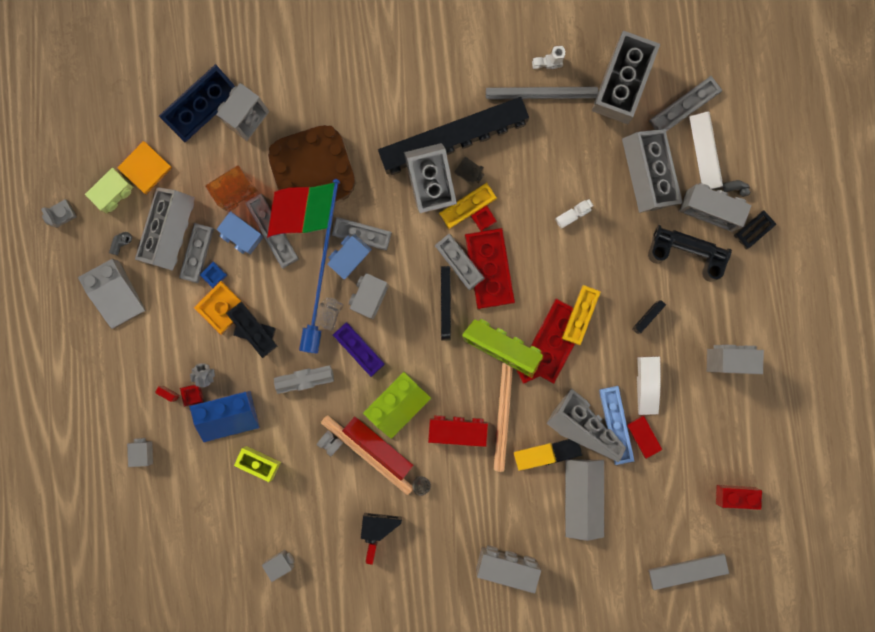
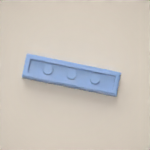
(616, 420)

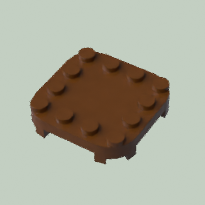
(312, 160)

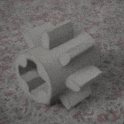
(202, 375)

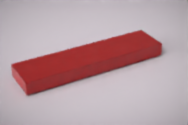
(377, 448)

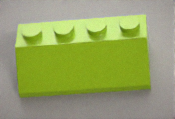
(503, 347)

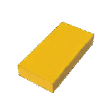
(534, 456)

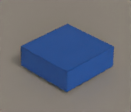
(213, 274)

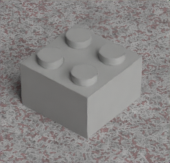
(368, 296)

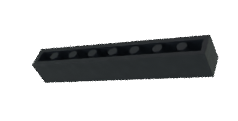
(458, 133)

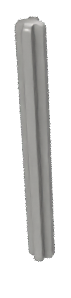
(541, 92)

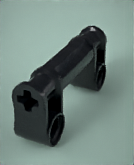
(715, 256)

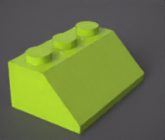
(397, 405)

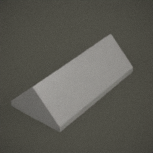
(584, 499)

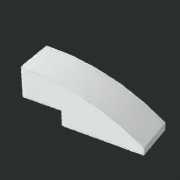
(648, 385)

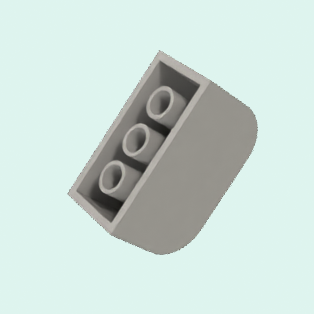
(625, 77)

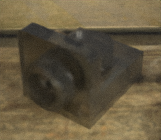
(469, 171)

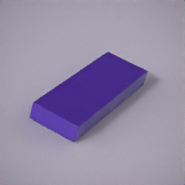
(358, 349)

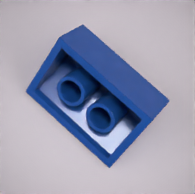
(225, 416)

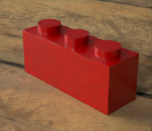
(458, 431)

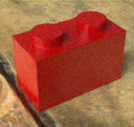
(738, 497)

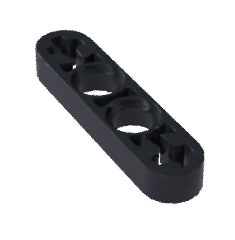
(445, 304)

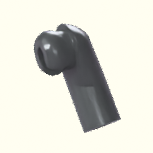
(737, 185)
(118, 241)

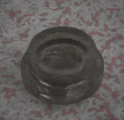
(421, 485)

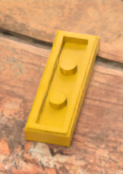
(467, 206)
(581, 315)

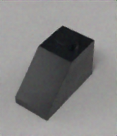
(378, 526)

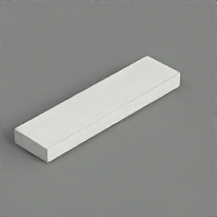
(706, 150)

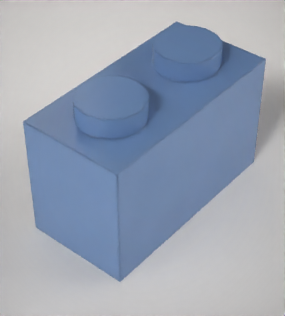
(240, 233)
(349, 256)

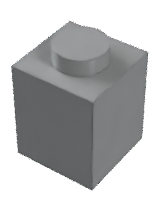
(140, 453)
(278, 565)

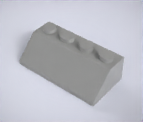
(652, 170)
(165, 228)

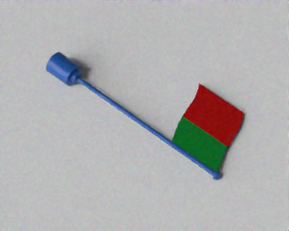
(304, 212)

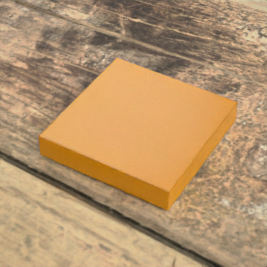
(144, 167)
(216, 305)

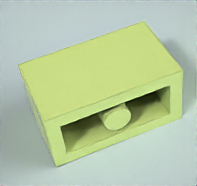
(110, 191)

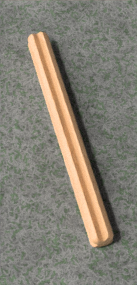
(503, 418)
(337, 429)

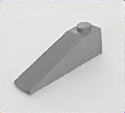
(578, 423)

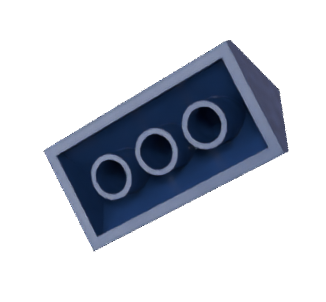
(198, 103)

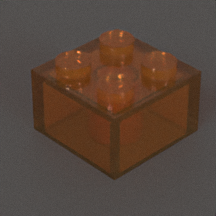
(231, 188)

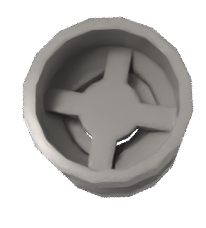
(329, 443)

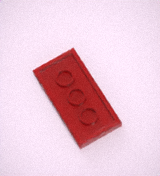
(489, 255)
(550, 341)

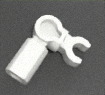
(551, 61)
(572, 215)

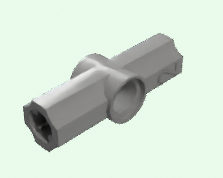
(303, 379)

